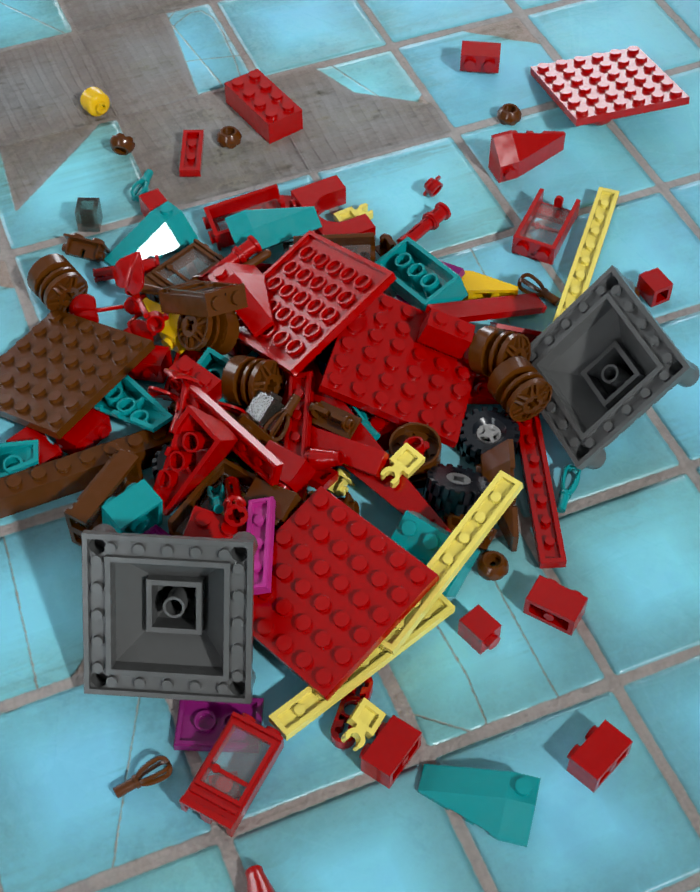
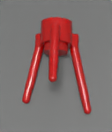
(154, 320)

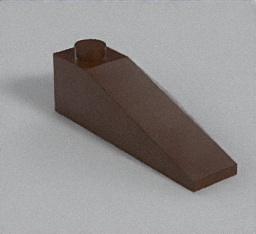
(491, 462)

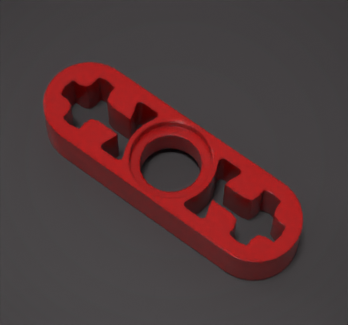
(341, 717)

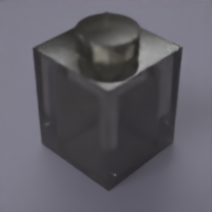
(88, 214)
(264, 407)

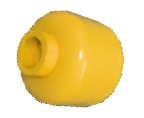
(95, 101)

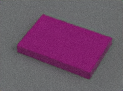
(203, 721)

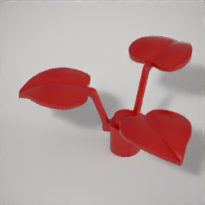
(127, 275)
(157, 392)

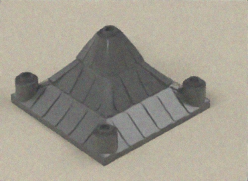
(605, 367)
(168, 615)

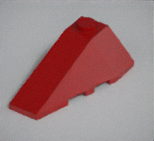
(518, 153)
(258, 314)
(195, 451)

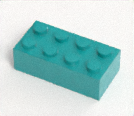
(421, 276)

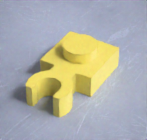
(350, 212)
(403, 462)
(365, 722)

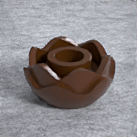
(509, 114)
(229, 137)
(121, 144)
(491, 572)

